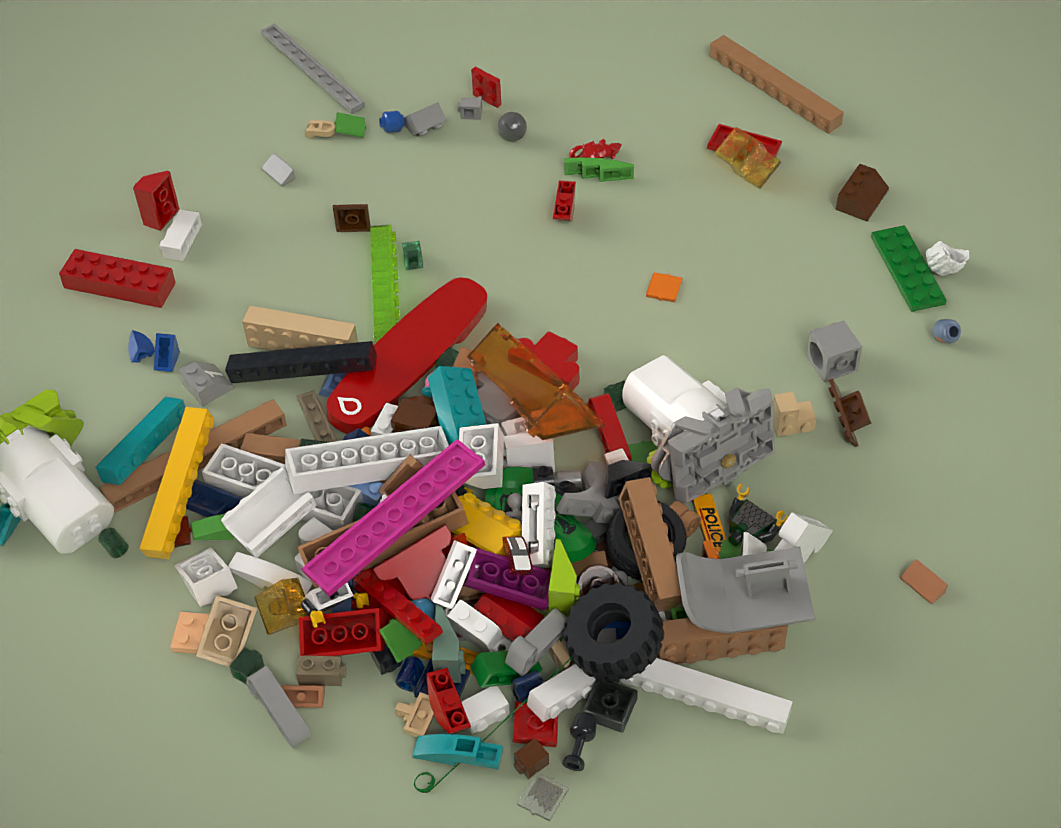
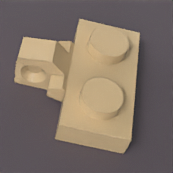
(416, 715)

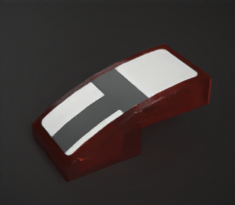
(518, 554)

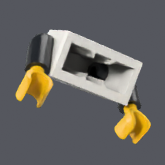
(318, 601)

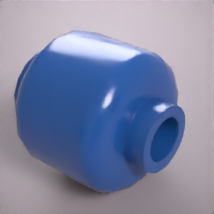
(392, 121)

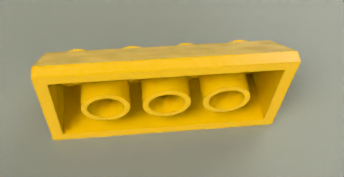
(487, 525)

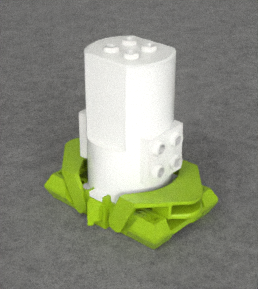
(44, 476)

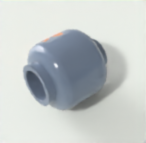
(946, 331)

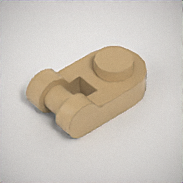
(320, 128)

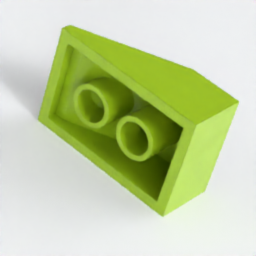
(563, 582)

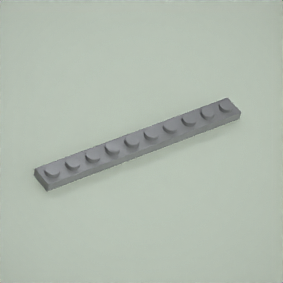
(313, 68)

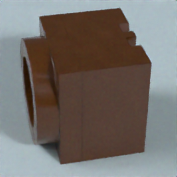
(414, 414)

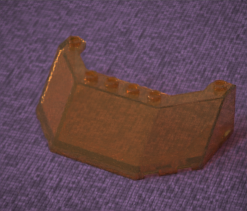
(534, 389)

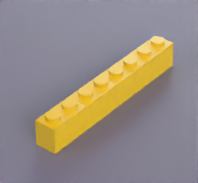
(177, 483)

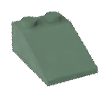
(447, 649)

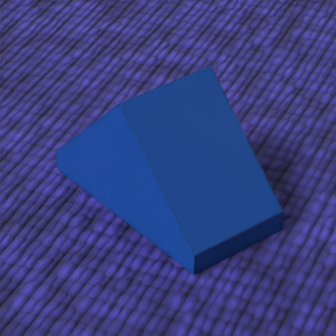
(165, 352)

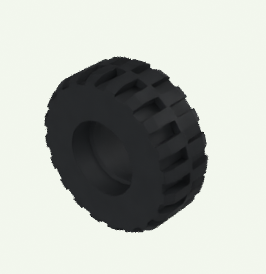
(625, 656)

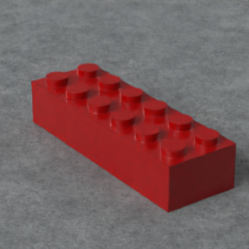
(117, 278)

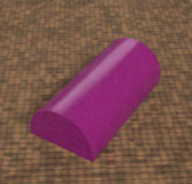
(492, 575)

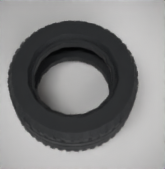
(624, 557)

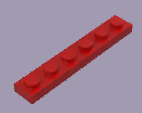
(398, 606)

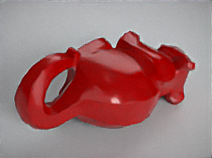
(598, 150)

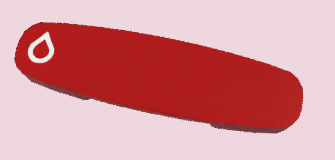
(407, 353)

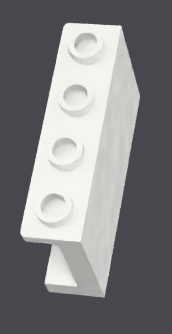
(267, 513)

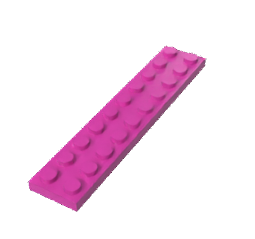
(393, 517)

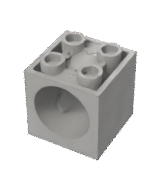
(834, 351)

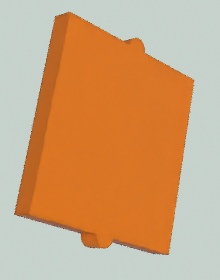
(664, 287)

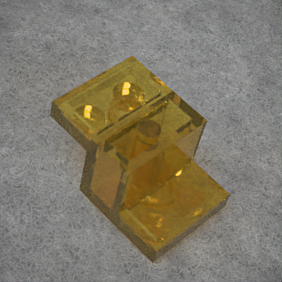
(747, 157)

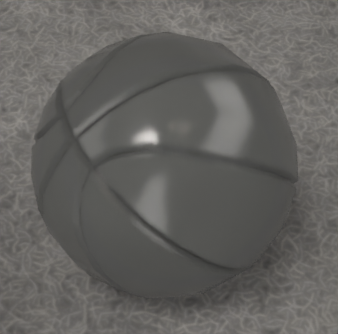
(512, 126)

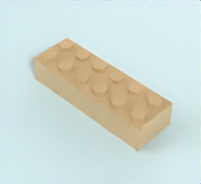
(287, 330)

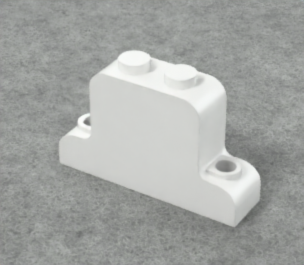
(476, 627)

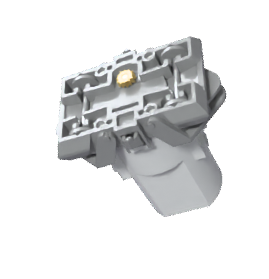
(699, 429)

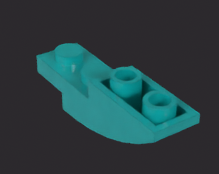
(457, 748)

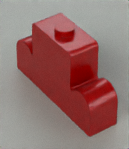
(558, 355)

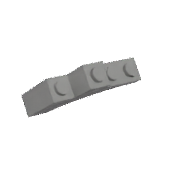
(592, 500)

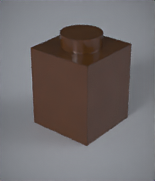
(531, 759)

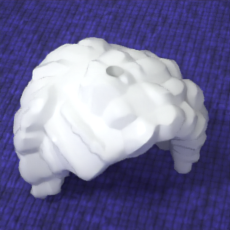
(946, 260)

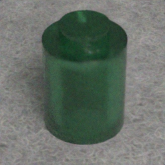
(113, 542)

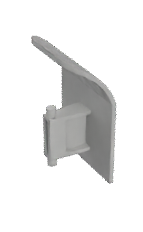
(745, 590)

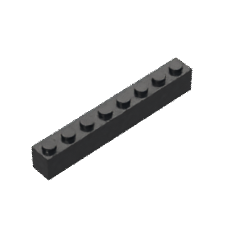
(301, 362)

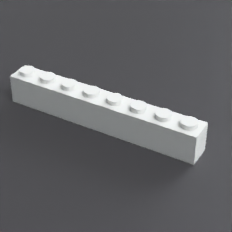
(714, 694)

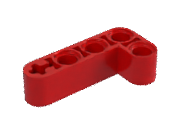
(612, 434)

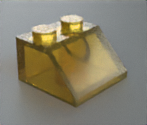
(281, 605)

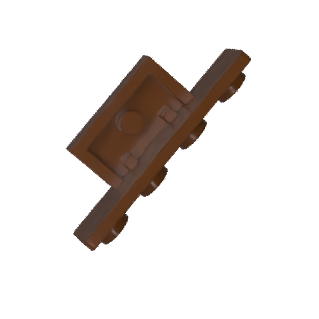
(852, 411)

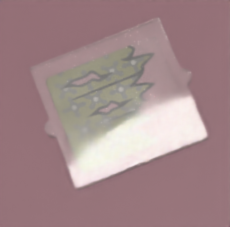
(543, 796)

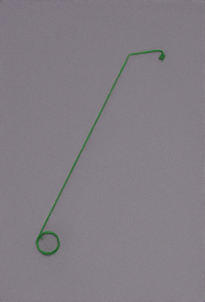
(431, 786)

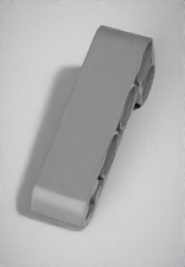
(529, 650)
(279, 707)

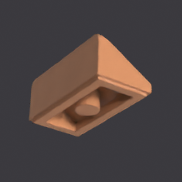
(924, 582)
(305, 695)

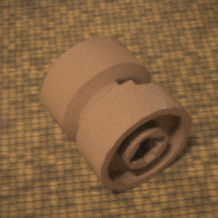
(690, 518)

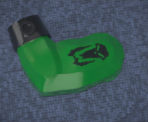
(513, 482)
(574, 535)

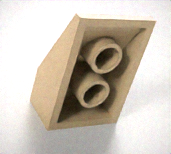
(225, 631)

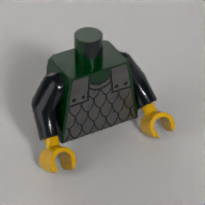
(749, 518)

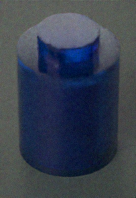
(410, 674)

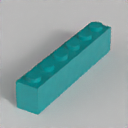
(141, 441)

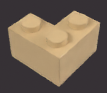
(792, 416)

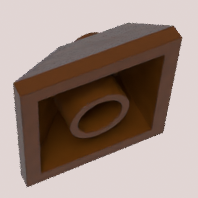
(352, 218)

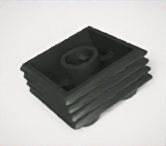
(609, 692)

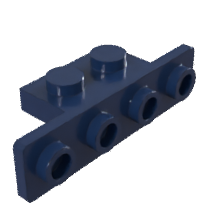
(210, 500)

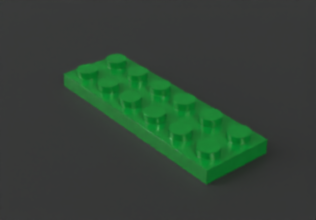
(908, 268)

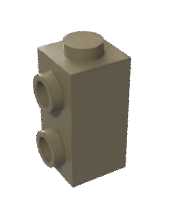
(320, 670)

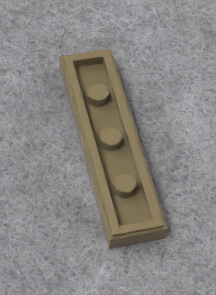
(316, 417)

